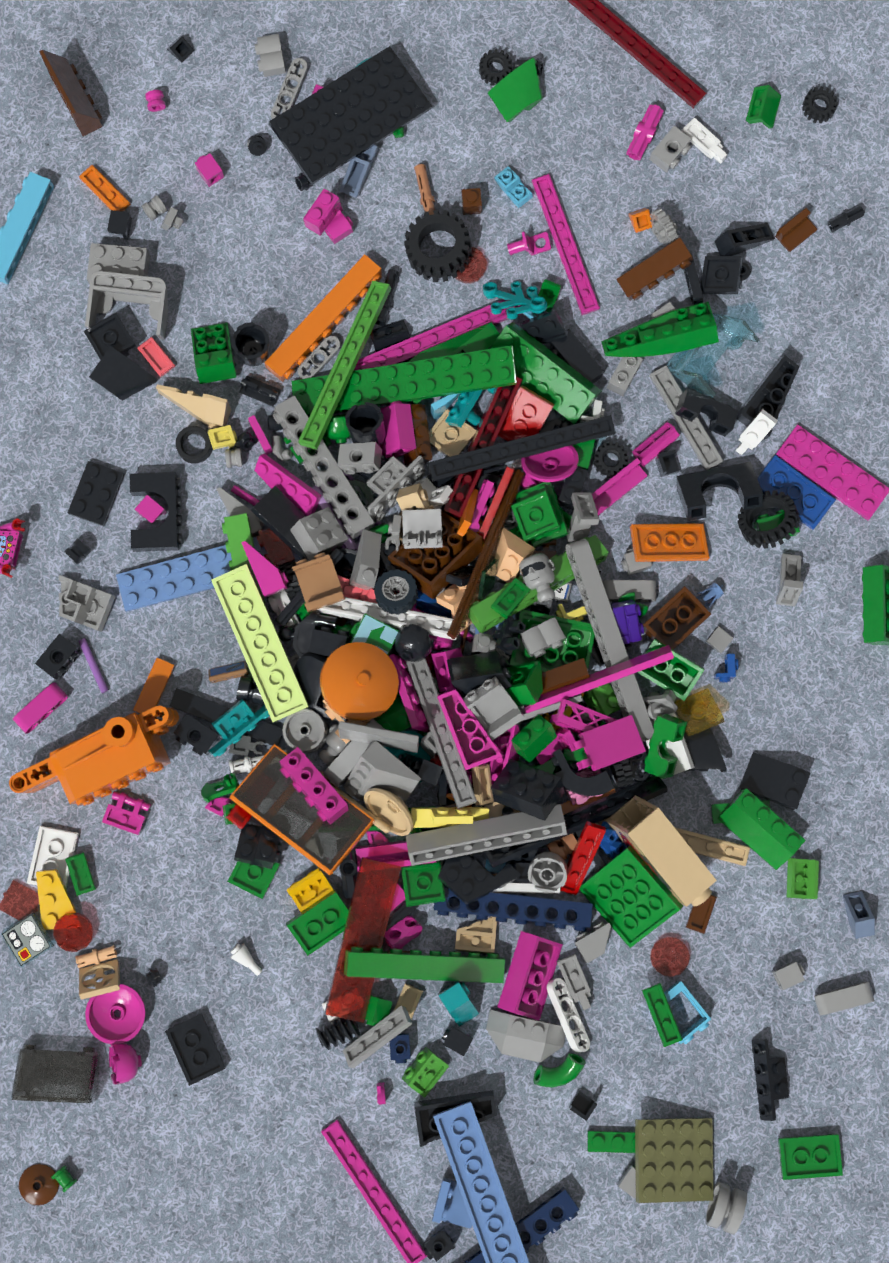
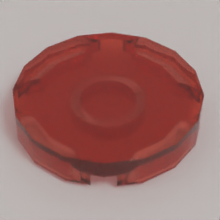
(475, 269)
(73, 932)
(664, 959)

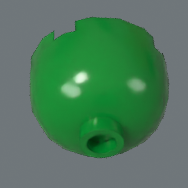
(337, 429)

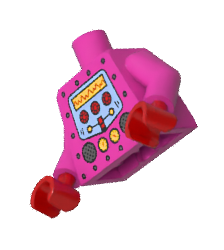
(10, 545)

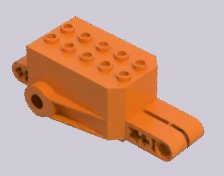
(103, 759)

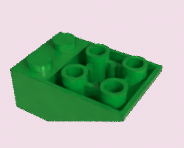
(213, 353)

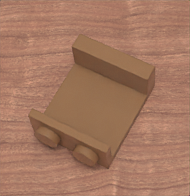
(319, 582)

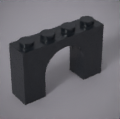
(736, 477)
(167, 535)

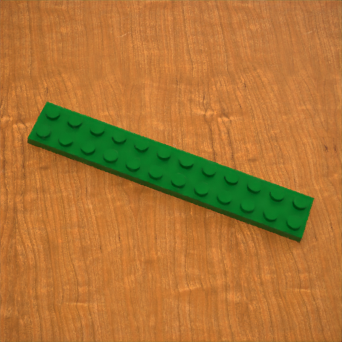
(416, 379)

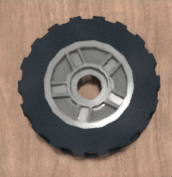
(402, 583)

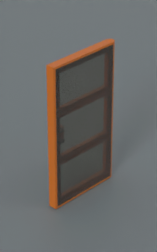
(283, 810)

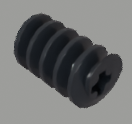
(337, 1033)

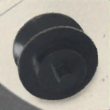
(256, 145)

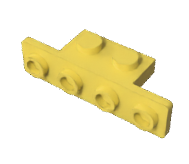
(447, 816)

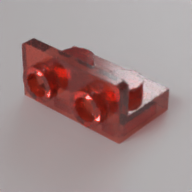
(277, 551)

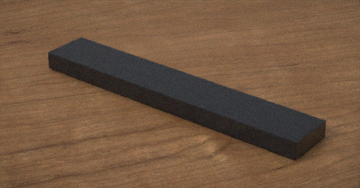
(212, 711)

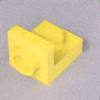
(222, 437)

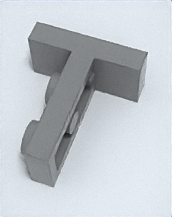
(583, 516)
(790, 582)

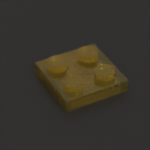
(699, 712)

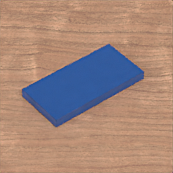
(808, 497)

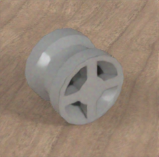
(233, 458)

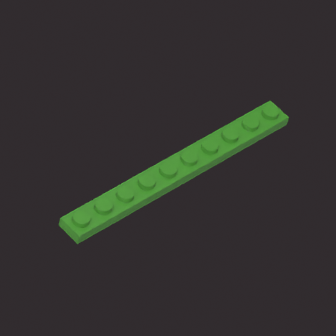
(344, 365)

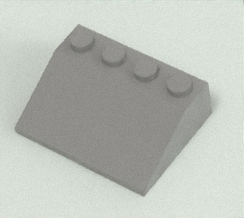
(380, 770)

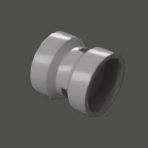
(154, 208)

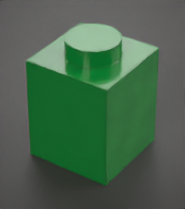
(377, 1010)

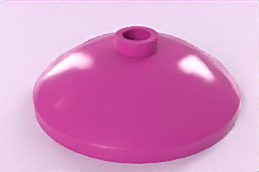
(551, 465)
(104, 1023)

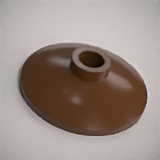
(42, 1174)

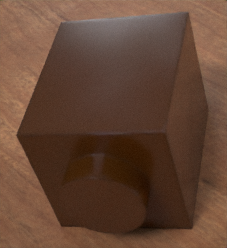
(471, 201)

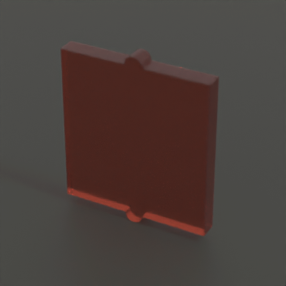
(19, 901)

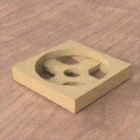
(100, 987)

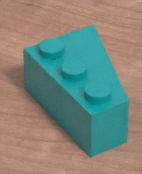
(458, 1003)

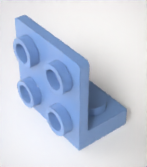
(450, 1205)

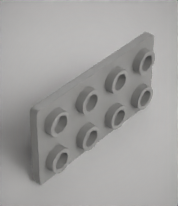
(389, 481)

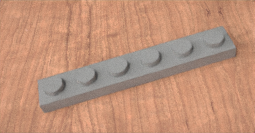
(692, 430)

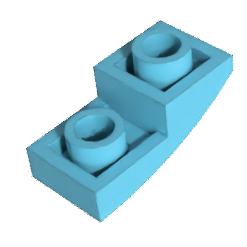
(512, 186)

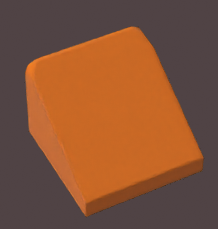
(640, 219)

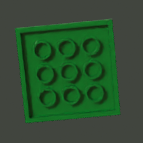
(630, 896)

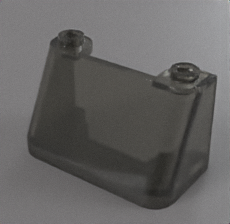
(56, 1075)

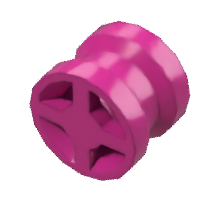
(155, 100)

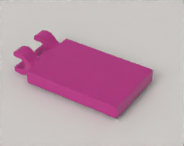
(609, 744)

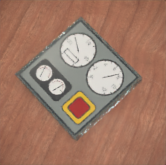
(27, 939)

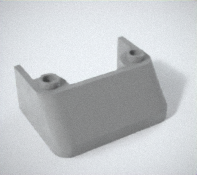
(127, 288)

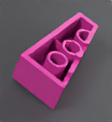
(468, 733)

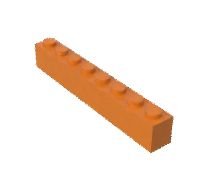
(323, 318)

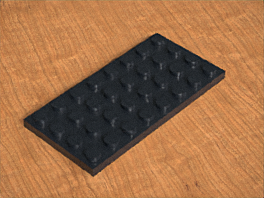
(350, 115)

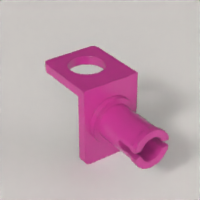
(529, 244)

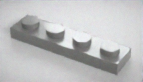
(377, 1037)

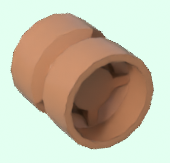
(568, 843)

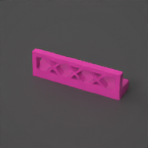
(618, 486)
(577, 725)
(391, 853)

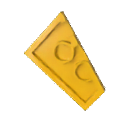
(52, 897)

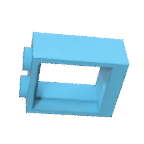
(701, 1024)

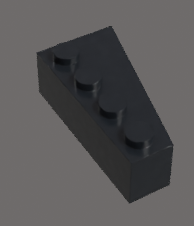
(770, 392)
(424, 1110)

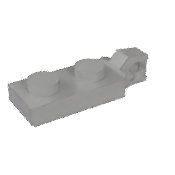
(575, 980)

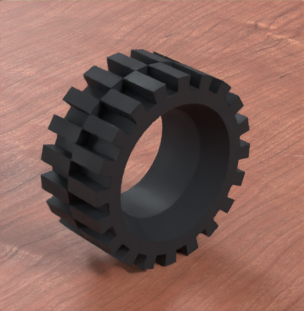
(445, 265)

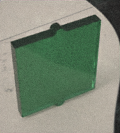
(488, 579)

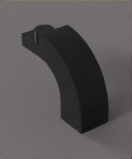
(579, 785)

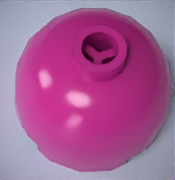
(123, 1062)

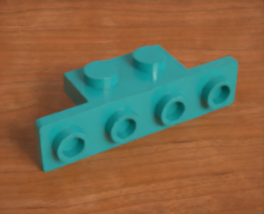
(234, 724)

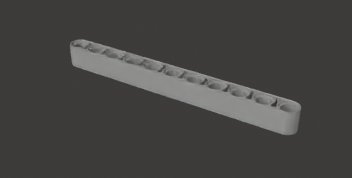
(607, 633)

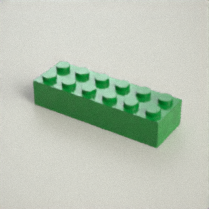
(548, 374)

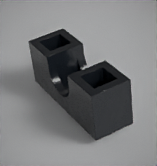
(721, 415)

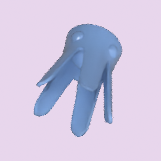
(710, 594)

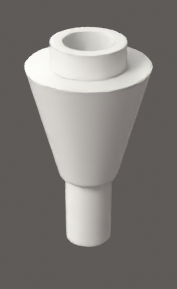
(242, 955)

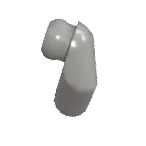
(277, 449)

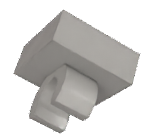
(171, 220)

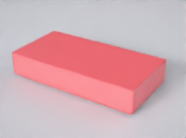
(156, 357)

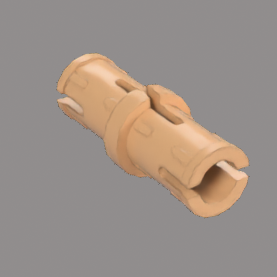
(96, 956)

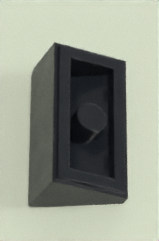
(389, 335)

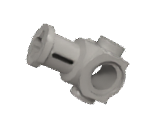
(485, 643)

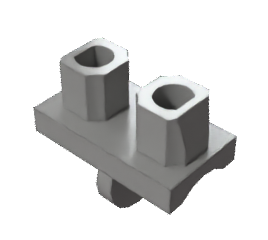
(658, 704)

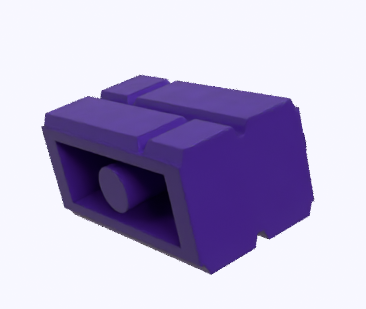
(626, 617)

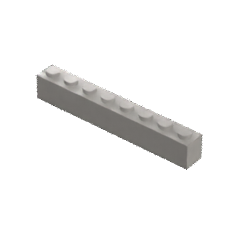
(483, 836)

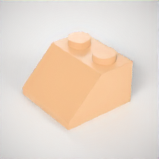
(510, 552)

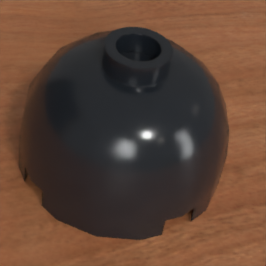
(413, 643)

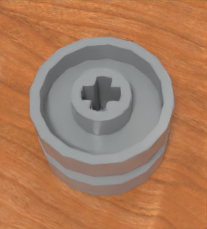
(313, 739)
(726, 1208)

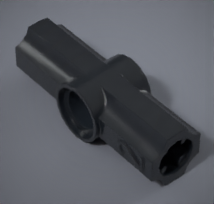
(349, 880)

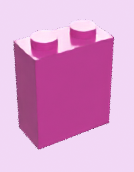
(399, 430)

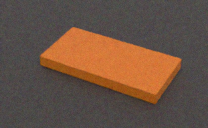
(669, 542)

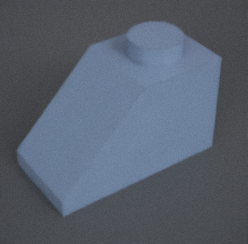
(859, 915)

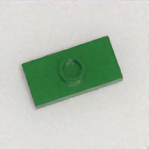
(80, 873)

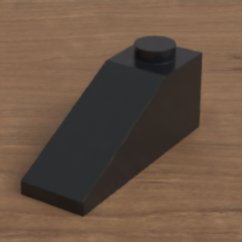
(743, 239)

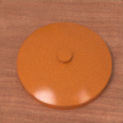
(359, 681)

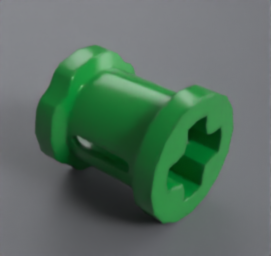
(64, 1178)

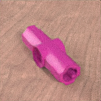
(644, 132)

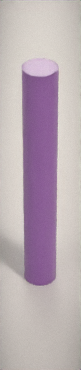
(93, 665)

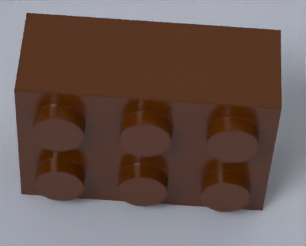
(676, 619)

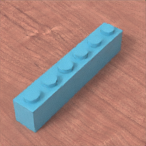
(22, 221)

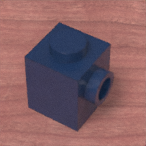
(400, 1048)

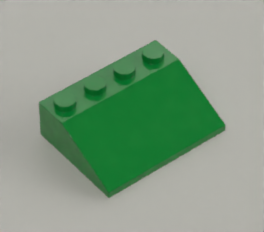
(576, 645)

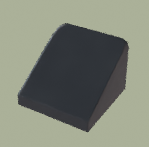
(180, 49)

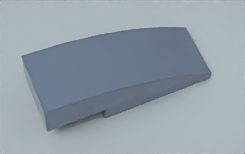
(358, 172)

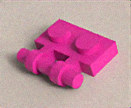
(124, 819)

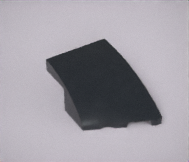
(121, 375)
(704, 751)

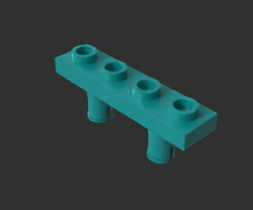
(463, 409)

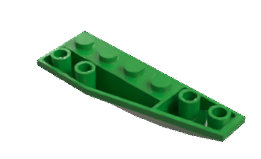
(666, 334)
(474, 340)

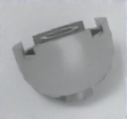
(547, 872)

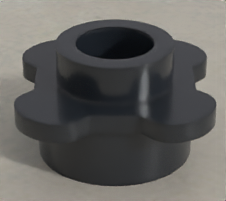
(246, 441)

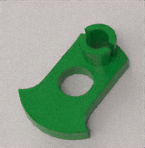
(209, 790)

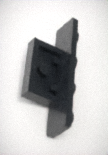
(770, 1079)

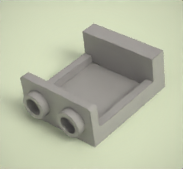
(493, 707)

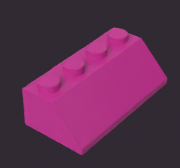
(529, 975)

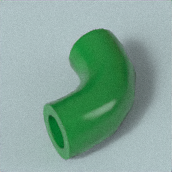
(561, 1074)

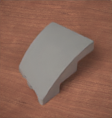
(84, 604)

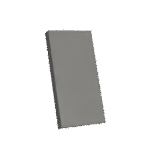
(384, 737)

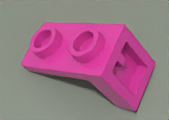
(562, 741)

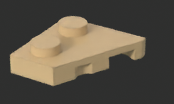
(477, 937)

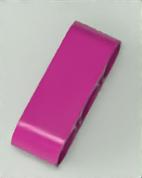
(40, 708)

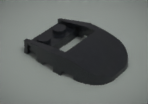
(308, 674)

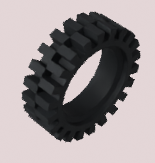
(771, 536)

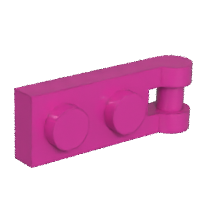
(485, 492)

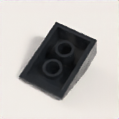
(775, 780)

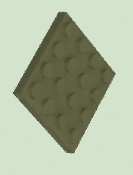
(674, 1160)

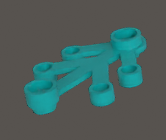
(536, 304)

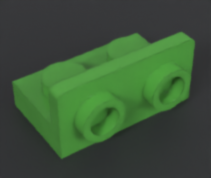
(424, 1072)

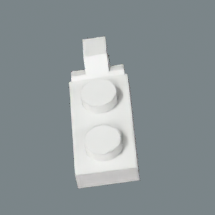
(704, 140)
(756, 431)

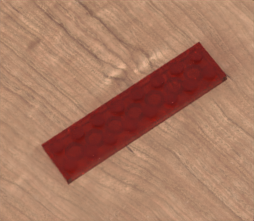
(365, 929)

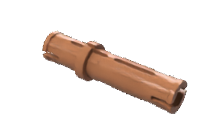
(427, 199)

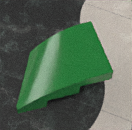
(517, 91)

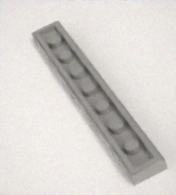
(441, 734)

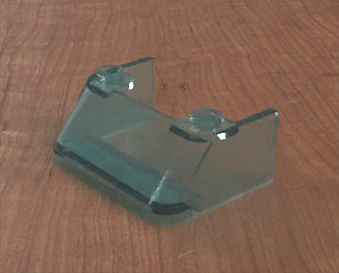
(694, 364)

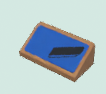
(228, 672)

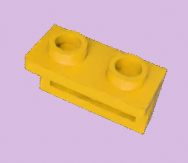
(309, 889)

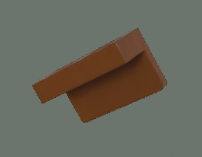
(796, 230)

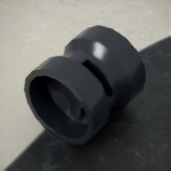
(77, 551)

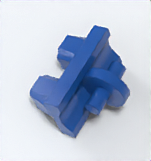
(611, 842)

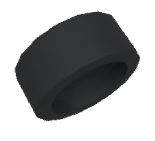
(193, 459)

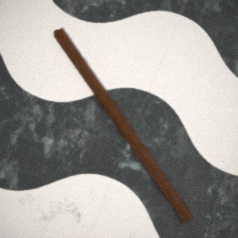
(486, 552)

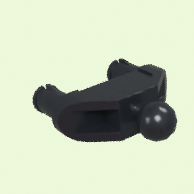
(304, 630)

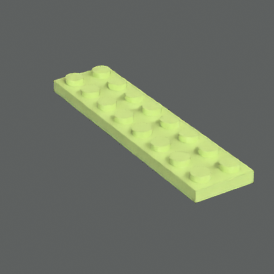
(260, 643)

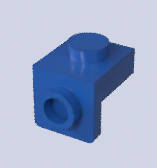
(731, 666)

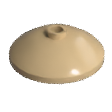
(390, 810)

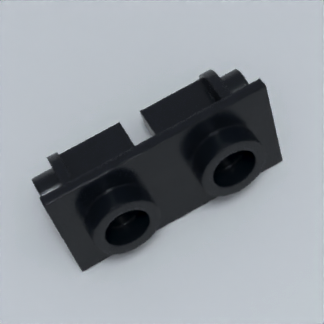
(259, 390)

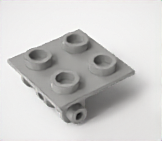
(422, 528)

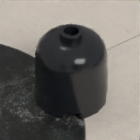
(251, 337)
(366, 424)

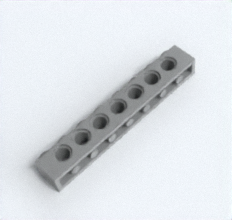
(292, 409)

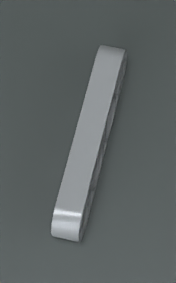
(288, 91)

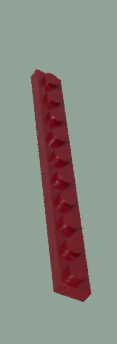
(641, 50)

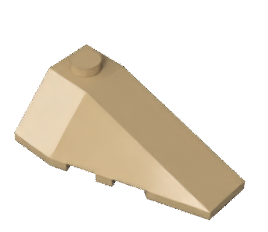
(208, 409)

